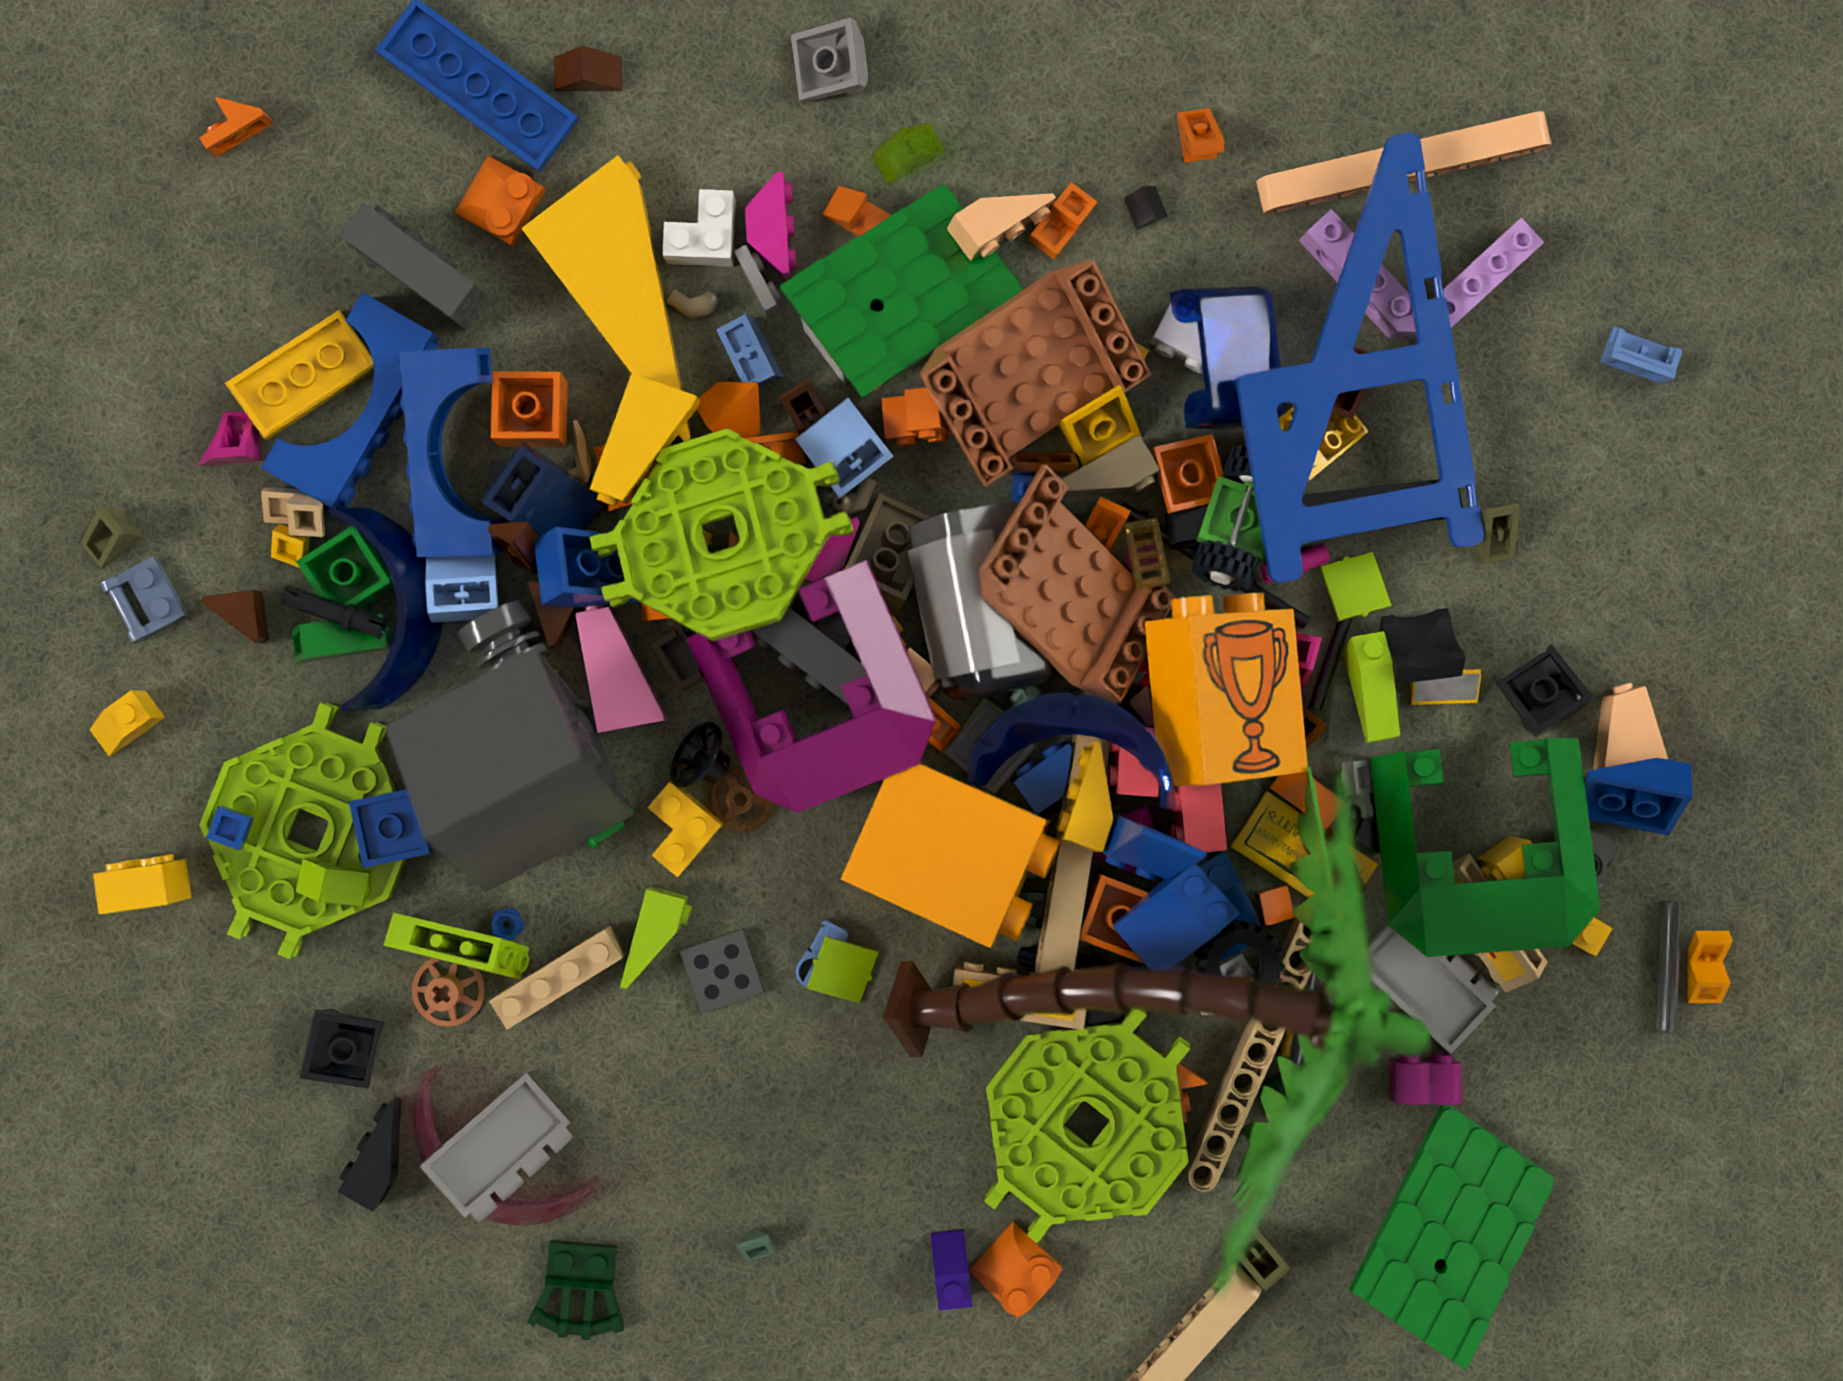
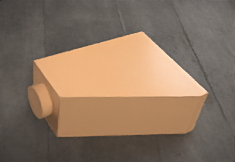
(1627, 728)

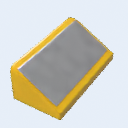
(1447, 690)

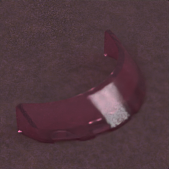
(512, 1210)

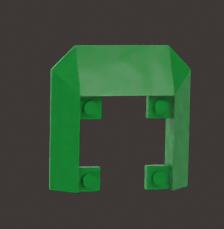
(1489, 916)

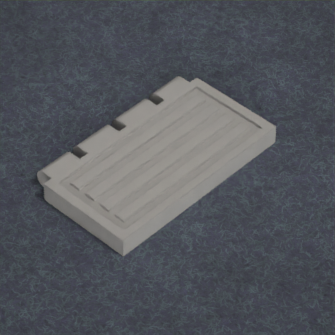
(1431, 988)
(497, 1145)

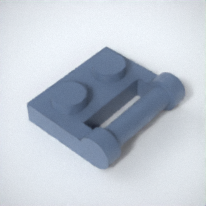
(154, 594)

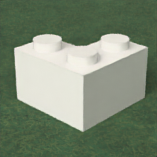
(708, 241)

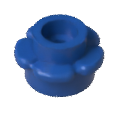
(498, 920)

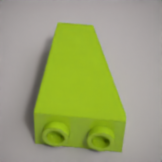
(457, 946)

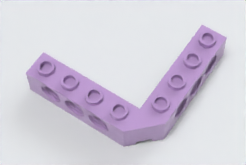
(1391, 303)

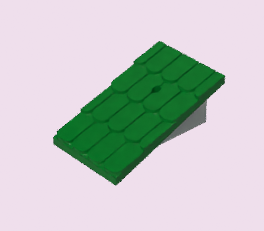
(913, 275)
(1453, 1235)

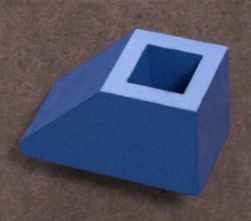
(1047, 779)

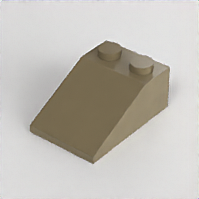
(1115, 472)
(886, 547)

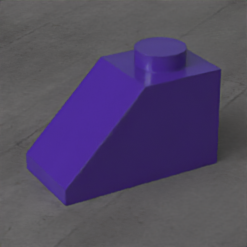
(951, 1269)

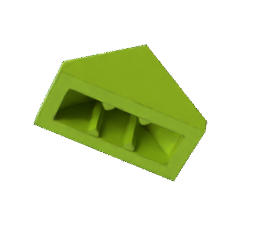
(332, 883)

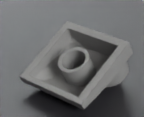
(830, 60)

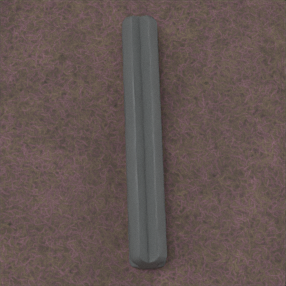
(1668, 966)

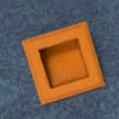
(1274, 905)

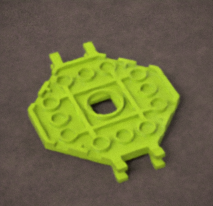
(705, 482)
(311, 773)
(1054, 1167)

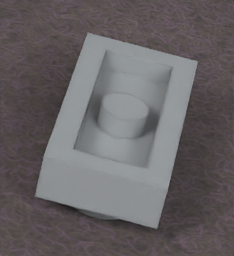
(752, 266)

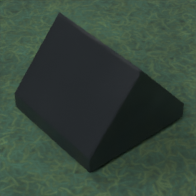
(1145, 206)

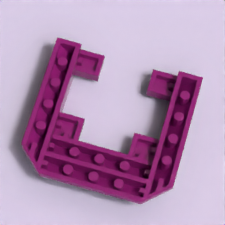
(887, 704)

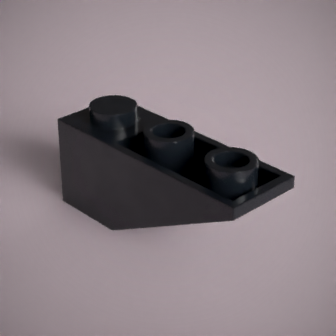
(378, 1162)

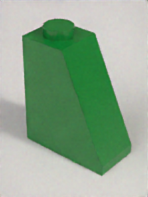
(329, 640)

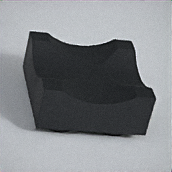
(1423, 647)

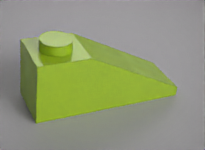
(1373, 685)
(657, 924)

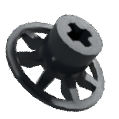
(704, 759)

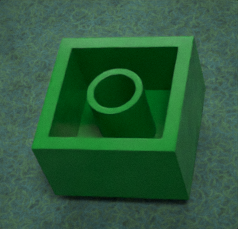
(347, 570)

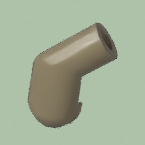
(695, 307)
(855, 501)

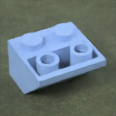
(847, 442)
(461, 587)

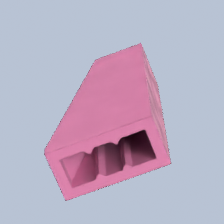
(615, 675)

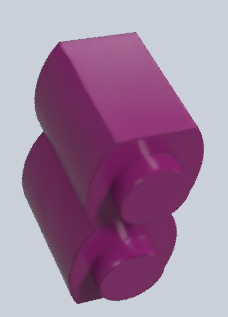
(1425, 1080)

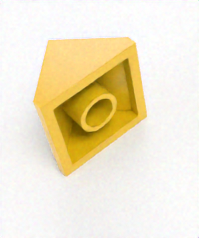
(1100, 426)

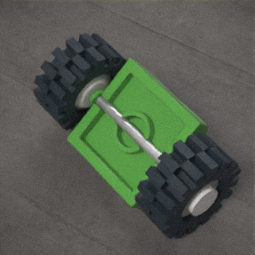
(1230, 529)

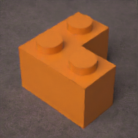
(914, 418)

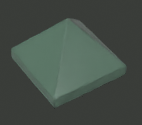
(756, 1246)

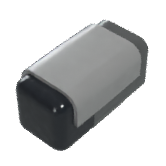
(965, 635)

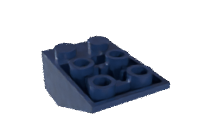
(541, 493)

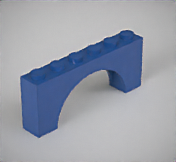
(430, 389)
(334, 467)

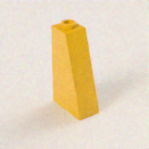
(644, 425)

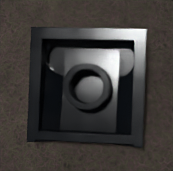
(1544, 692)
(340, 1048)

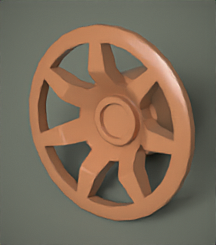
(445, 993)

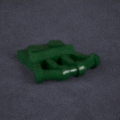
(585, 1268)

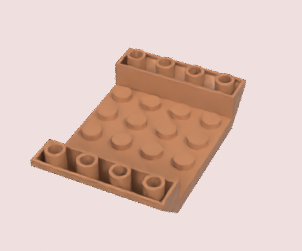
(1032, 365)
(1070, 593)

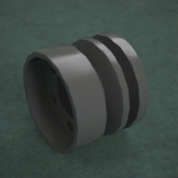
(500, 635)

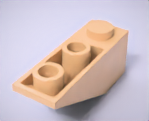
(993, 219)

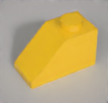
(125, 721)

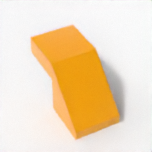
(1705, 967)

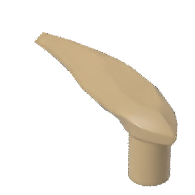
(581, 454)

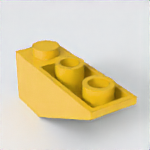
(1090, 808)

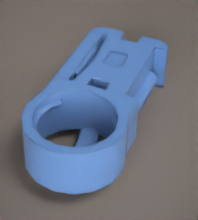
(830, 930)

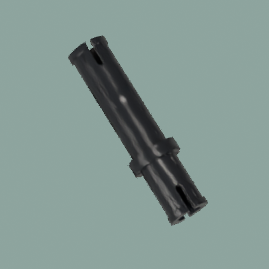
(347, 616)

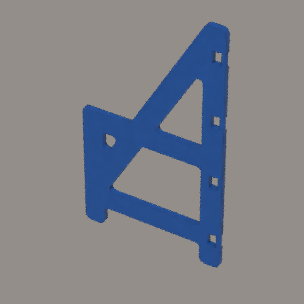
(1284, 459)

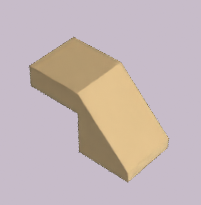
(293, 508)

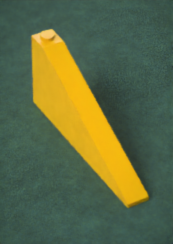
(607, 260)

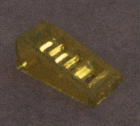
(1141, 527)

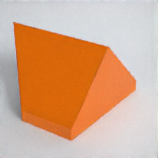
(732, 407)

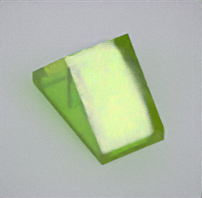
(907, 151)

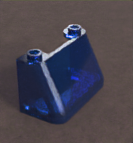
(1234, 339)

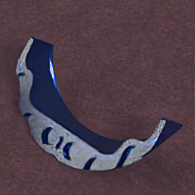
(414, 634)
(1068, 715)

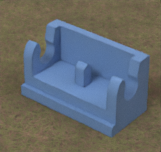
(749, 351)
(1641, 356)

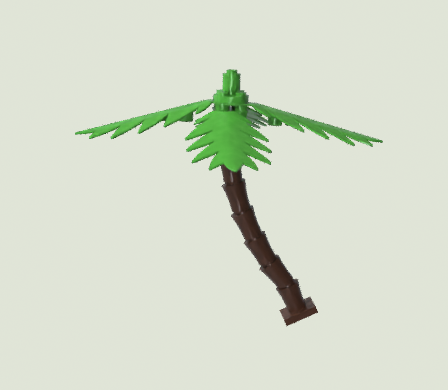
(1333, 1023)

